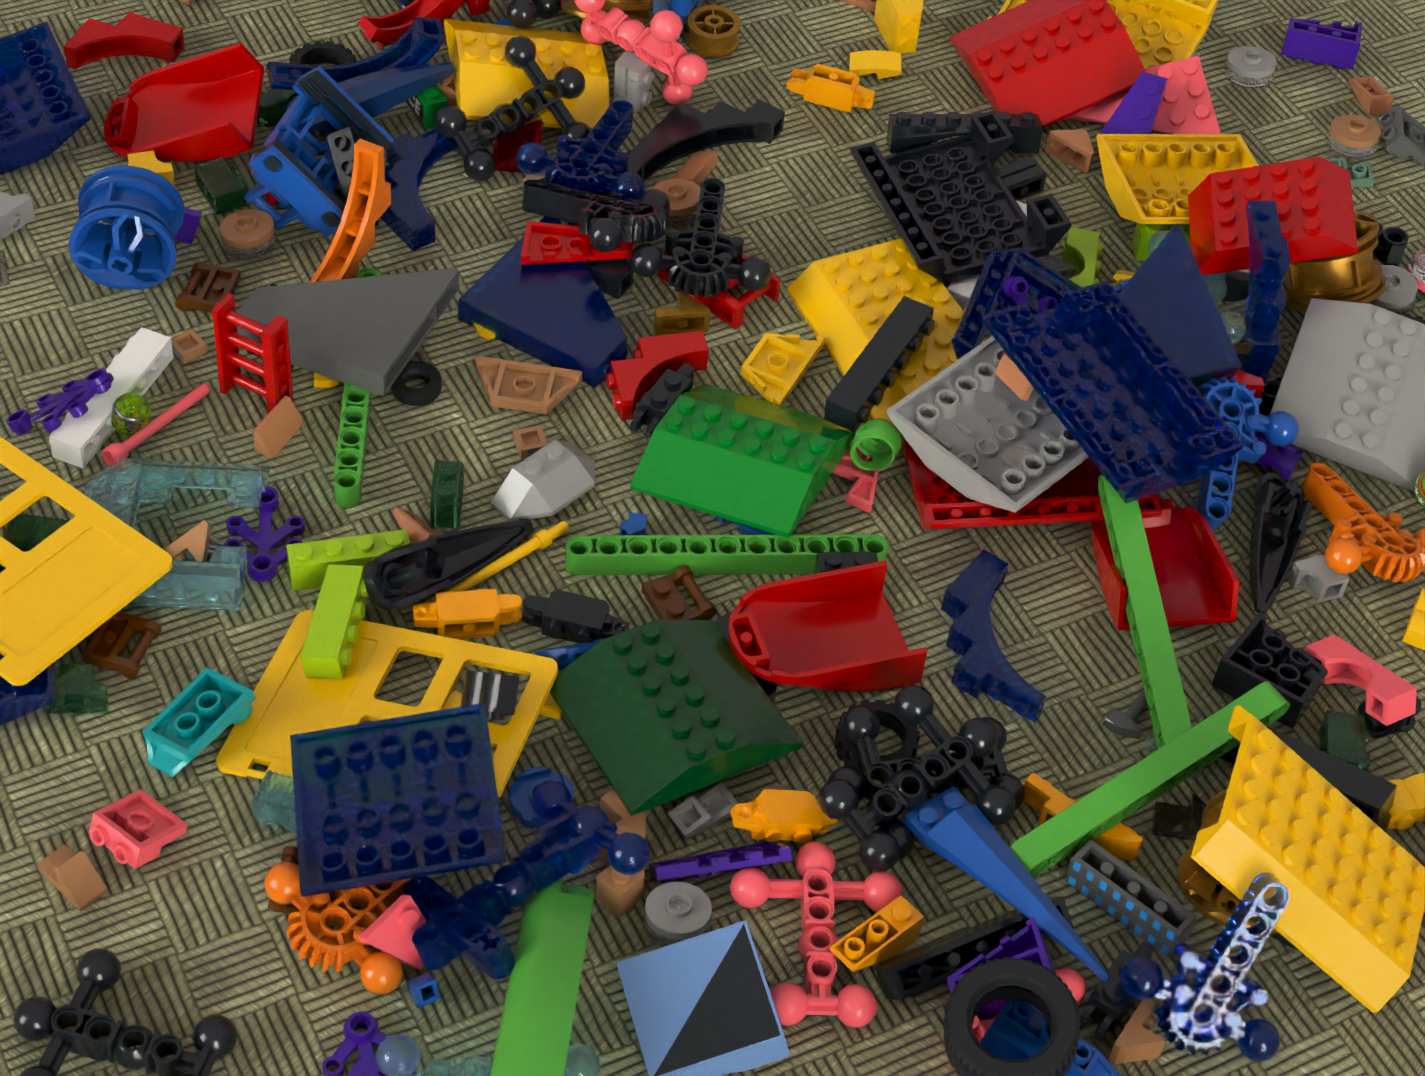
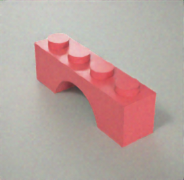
(1387, 694)

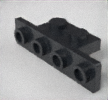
(342, 151)

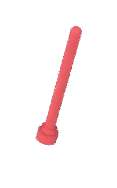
(117, 451)

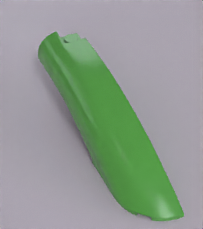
(544, 982)

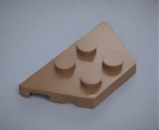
(525, 385)

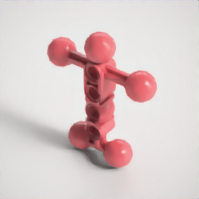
(653, 45)
(815, 864)

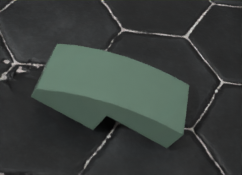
(1360, 174)

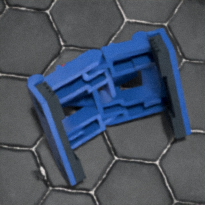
(288, 161)

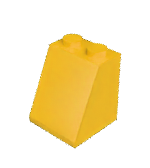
(899, 23)

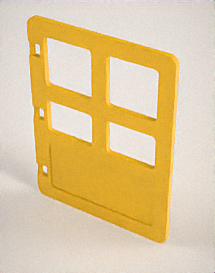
(68, 579)
(299, 704)

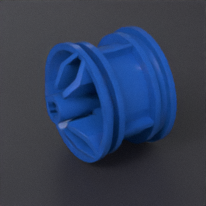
(133, 203)

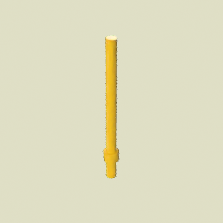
(539, 541)

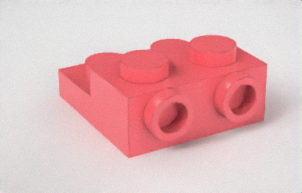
(135, 828)

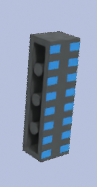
(1130, 898)

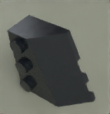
(1266, 656)

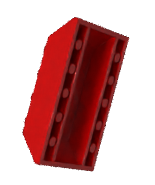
(1311, 206)

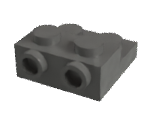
(1403, 135)

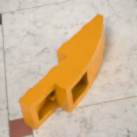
(1118, 840)

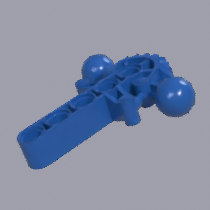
(1244, 418)

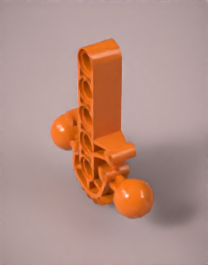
(1361, 532)
(309, 931)

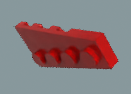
(563, 243)

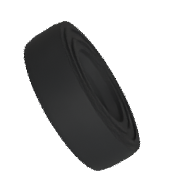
(422, 395)

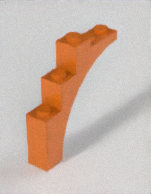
(366, 202)

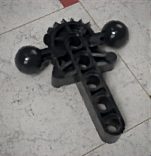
(600, 217)
(702, 255)

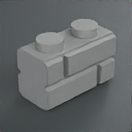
(632, 81)

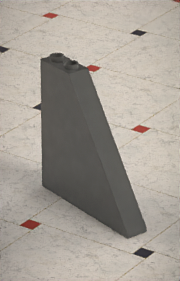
(356, 326)

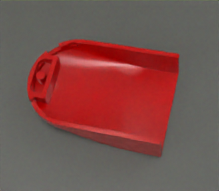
(190, 108)
(1188, 564)
(825, 633)

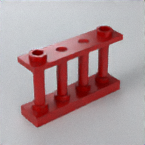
(726, 306)
(274, 353)

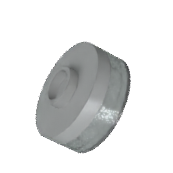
(1250, 67)
(1399, 291)
(676, 913)

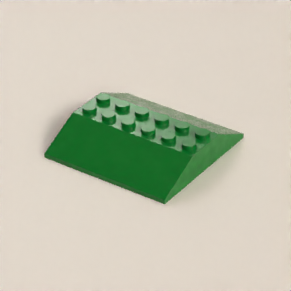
(740, 458)

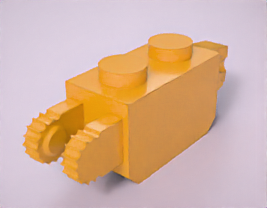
(831, 88)
(468, 613)
(782, 816)

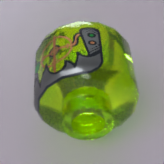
(130, 413)

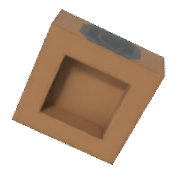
(188, 346)
(529, 440)

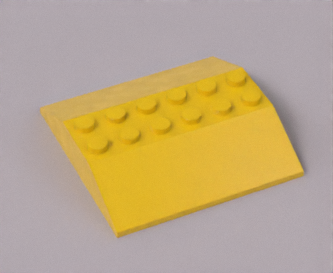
(486, 78)
(1156, 172)

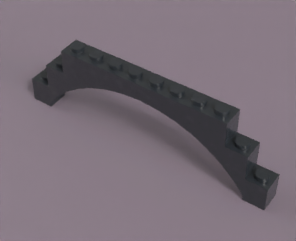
(676, 136)

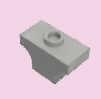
(14, 213)
(1317, 579)

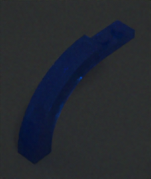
(413, 48)

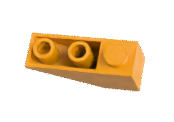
(880, 936)

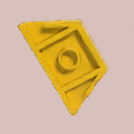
(779, 364)

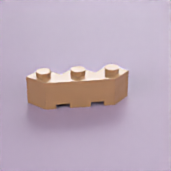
(613, 889)

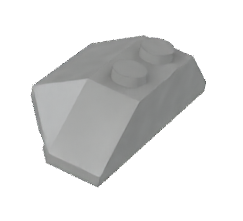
(545, 482)

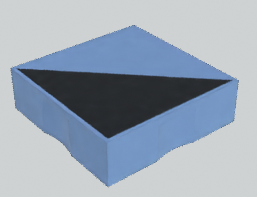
(703, 1006)

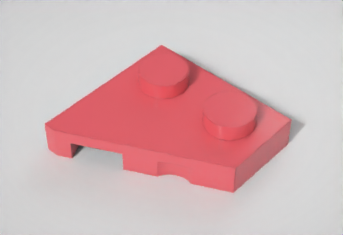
(394, 931)

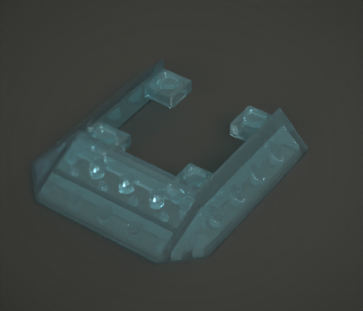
(188, 583)

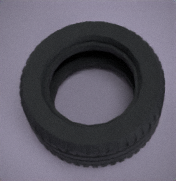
(1007, 980)

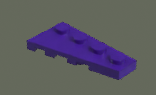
(722, 860)

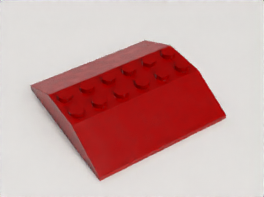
(1050, 57)

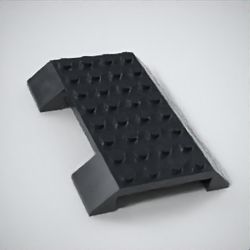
(956, 205)

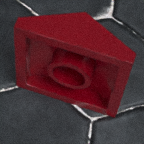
(506, 147)

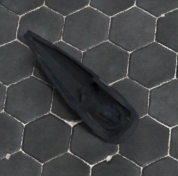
(1275, 536)
(438, 562)

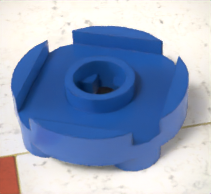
(522, 791)

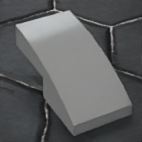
(704, 813)

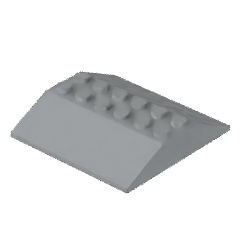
(1359, 389)
(984, 435)

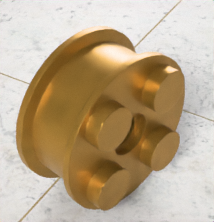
(713, 31)

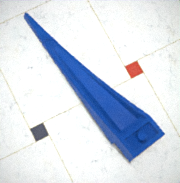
(971, 843)

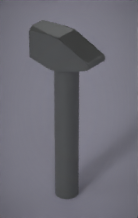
(1124, 723)

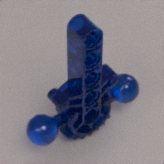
(591, 161)
(1256, 1037)

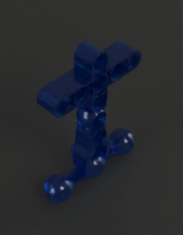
(469, 922)

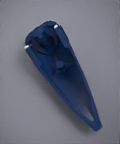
(387, 88)

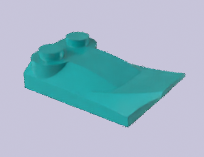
(195, 720)

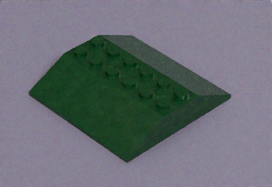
(669, 711)

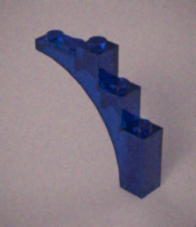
(409, 162)
(1266, 294)
(972, 636)

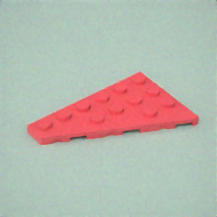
(1184, 106)

